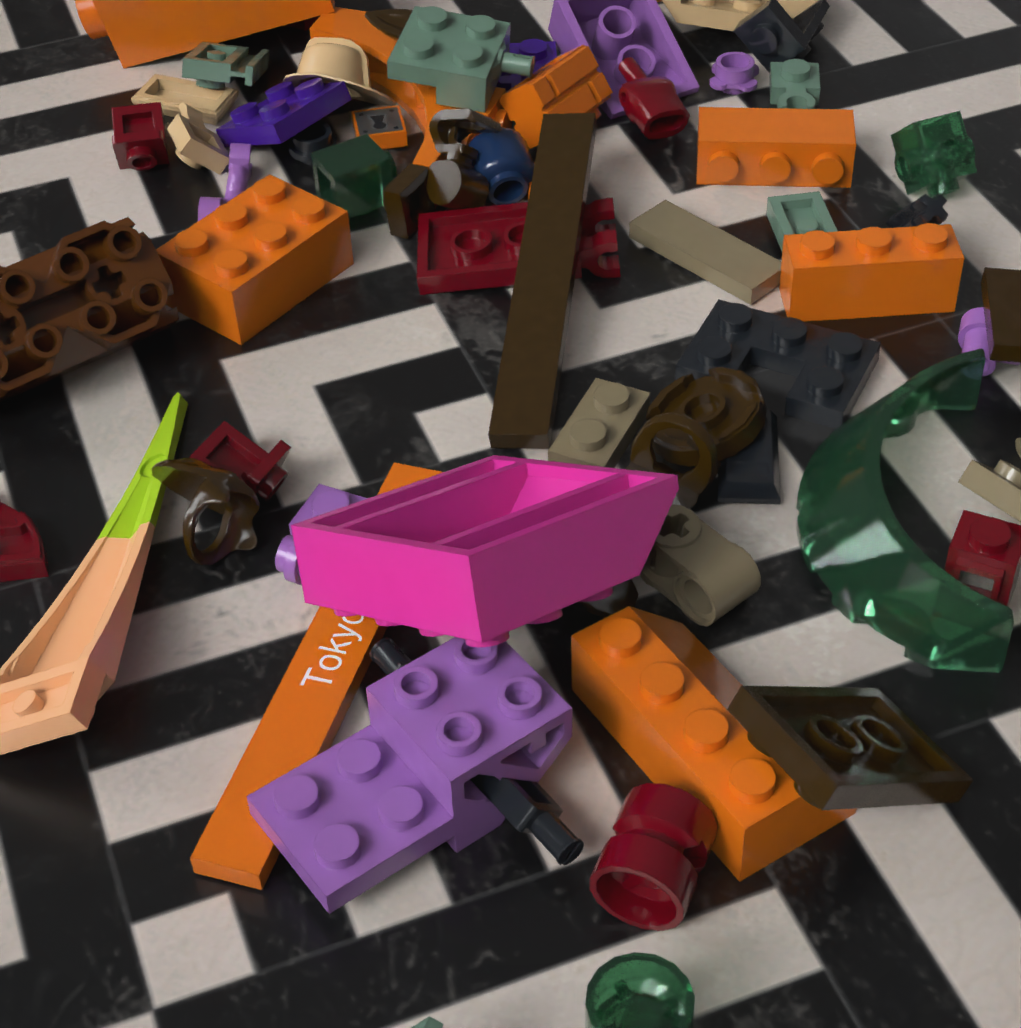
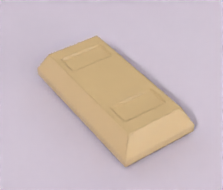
(173, 91)

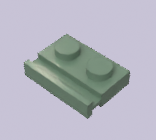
(221, 63)

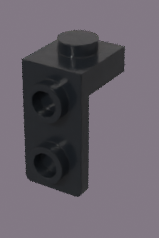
(778, 37)

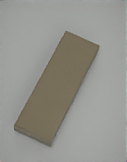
(707, 251)

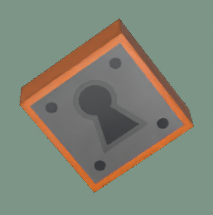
(382, 125)

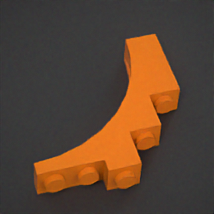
(414, 98)

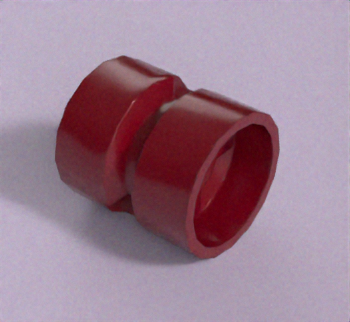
(655, 858)

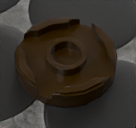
(725, 405)

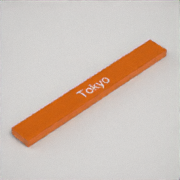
(293, 729)

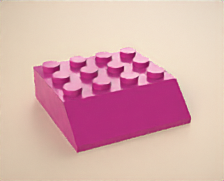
(484, 546)

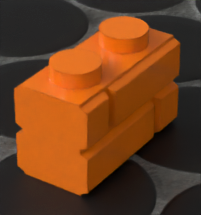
(559, 87)

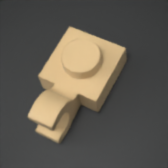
(195, 142)

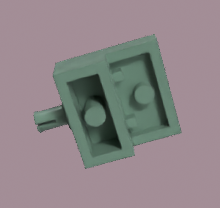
(456, 55)

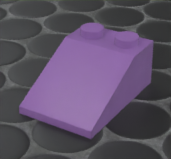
(622, 31)

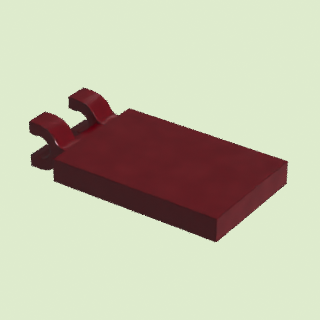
(483, 246)

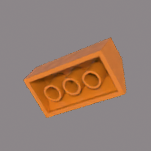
(669, 712)

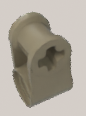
(699, 568)

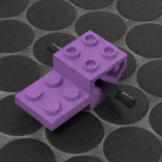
(443, 761)

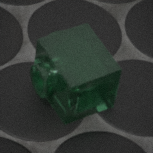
(353, 174)

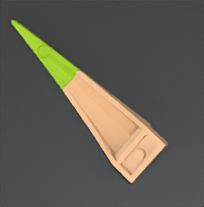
(78, 643)

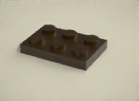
(848, 747)

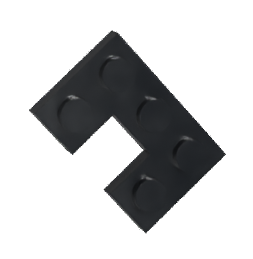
(827, 362)

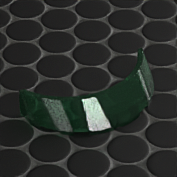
(867, 555)

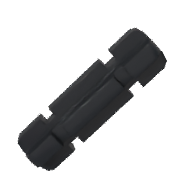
(920, 212)

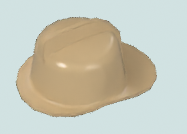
(336, 62)

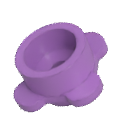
(734, 73)

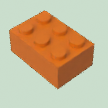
(256, 258)

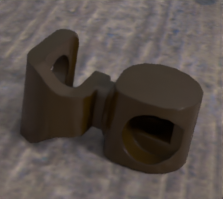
(454, 181)

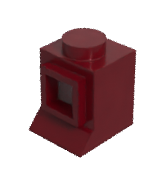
(986, 555)

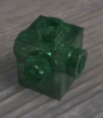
(934, 154)

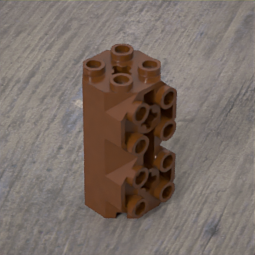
(79, 304)

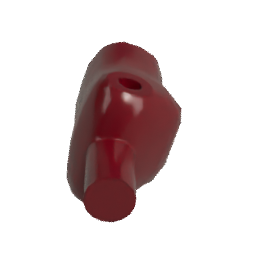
(651, 102)

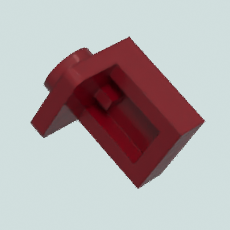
(139, 136)
(236, 453)

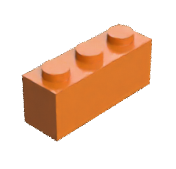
(775, 147)
(870, 272)

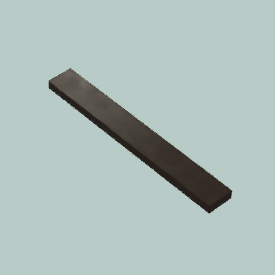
(544, 285)

